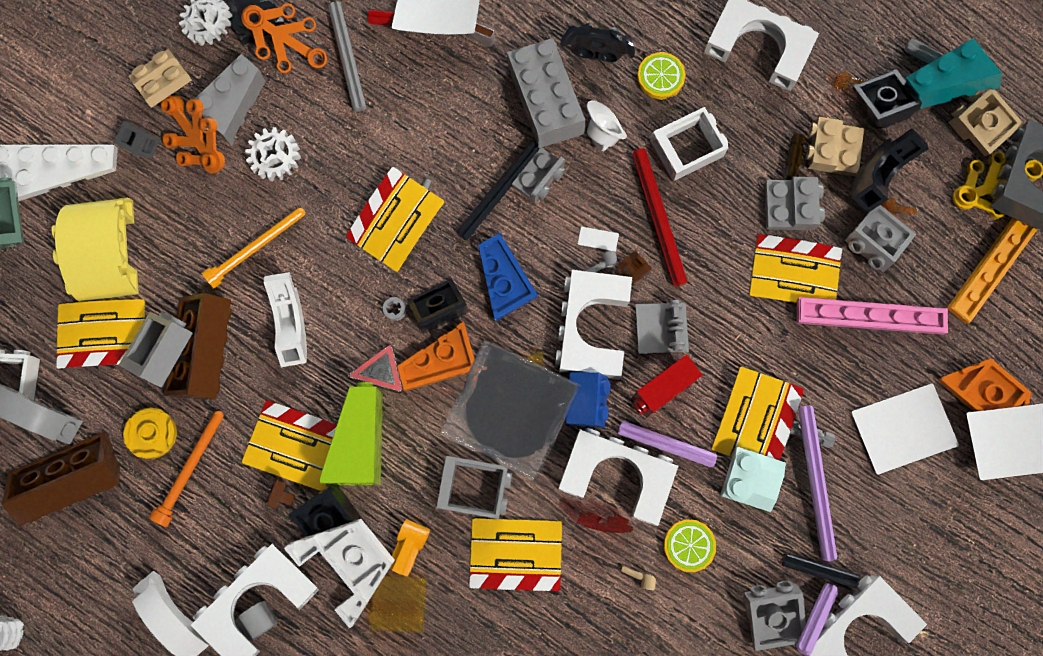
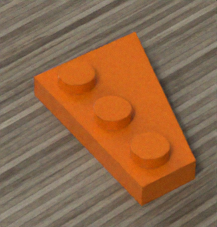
(440, 361)

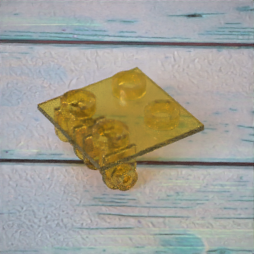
(399, 605)

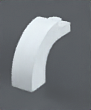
(288, 319)
(165, 619)

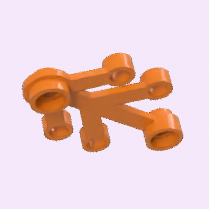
(281, 35)
(210, 158)

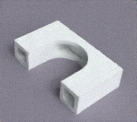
(792, 38)
(586, 290)
(654, 473)
(270, 568)
(871, 598)

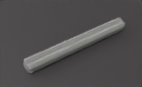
(347, 56)

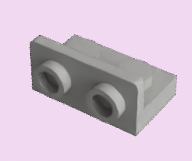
(538, 175)

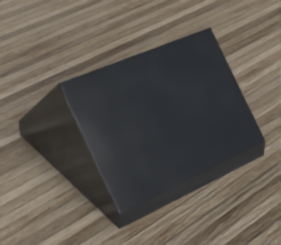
(438, 306)

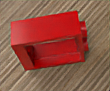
(665, 386)

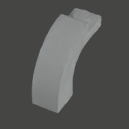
(36, 416)

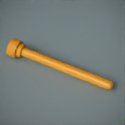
(217, 274)

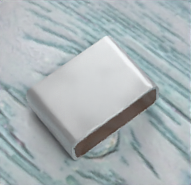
(483, 35)

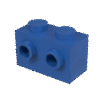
(590, 403)

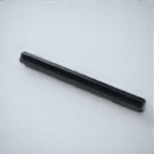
(497, 191)

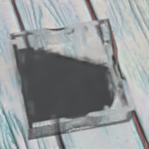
(510, 409)

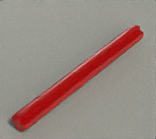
(659, 217)

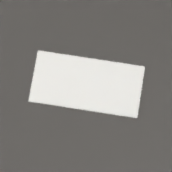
(598, 238)

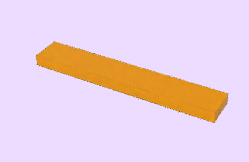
(991, 270)

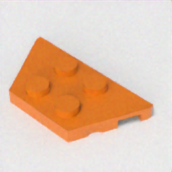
(986, 387)

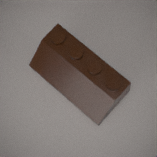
(200, 363)
(61, 479)

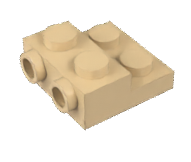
(159, 77)
(985, 121)
(834, 147)

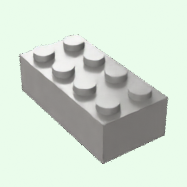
(546, 93)

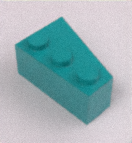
(955, 74)

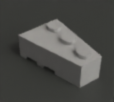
(231, 96)

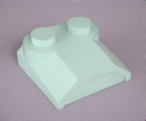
(753, 479)

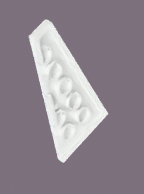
(50, 166)

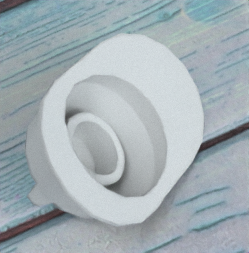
(604, 126)

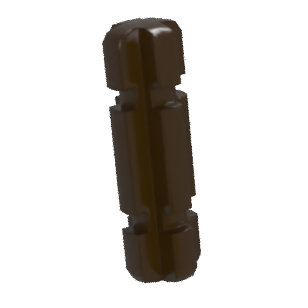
(794, 156)

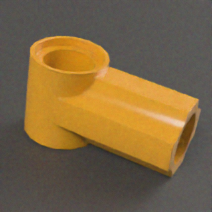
(410, 542)

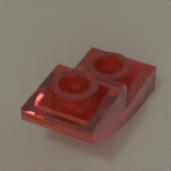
(614, 524)

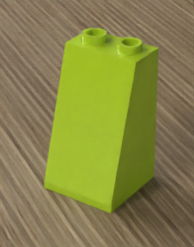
(357, 441)

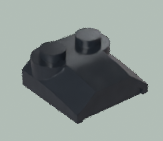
(236, 9)
(887, 99)
(324, 512)

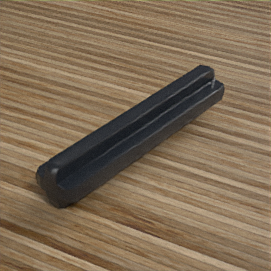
(820, 570)

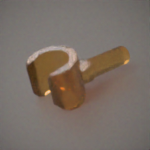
(842, 81)
(891, 206)

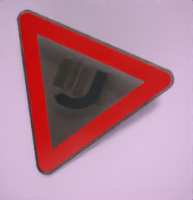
(380, 371)

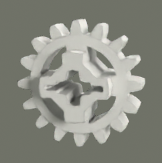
(205, 20)
(267, 147)

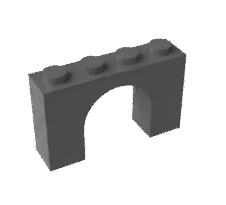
(1015, 192)

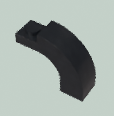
(876, 172)

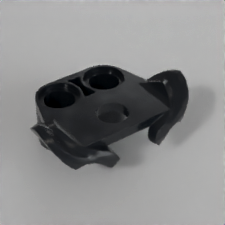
(598, 43)

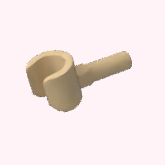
(648, 581)

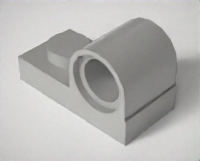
(256, 621)

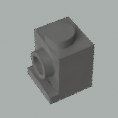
(137, 140)

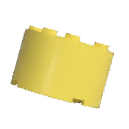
(94, 249)

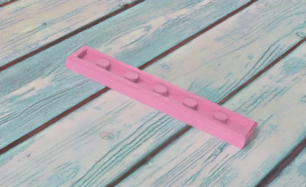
(872, 316)

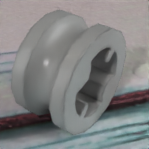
(396, 301)

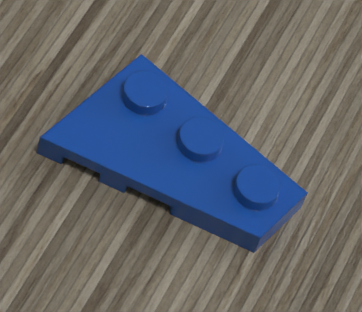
(504, 278)

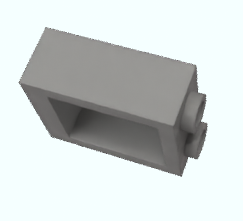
(156, 348)
(448, 480)

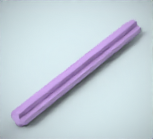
(817, 483)

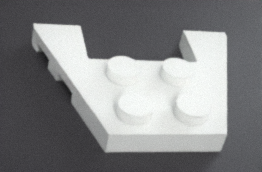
(354, 556)

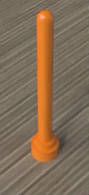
(163, 513)

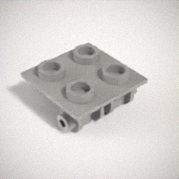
(662, 327)

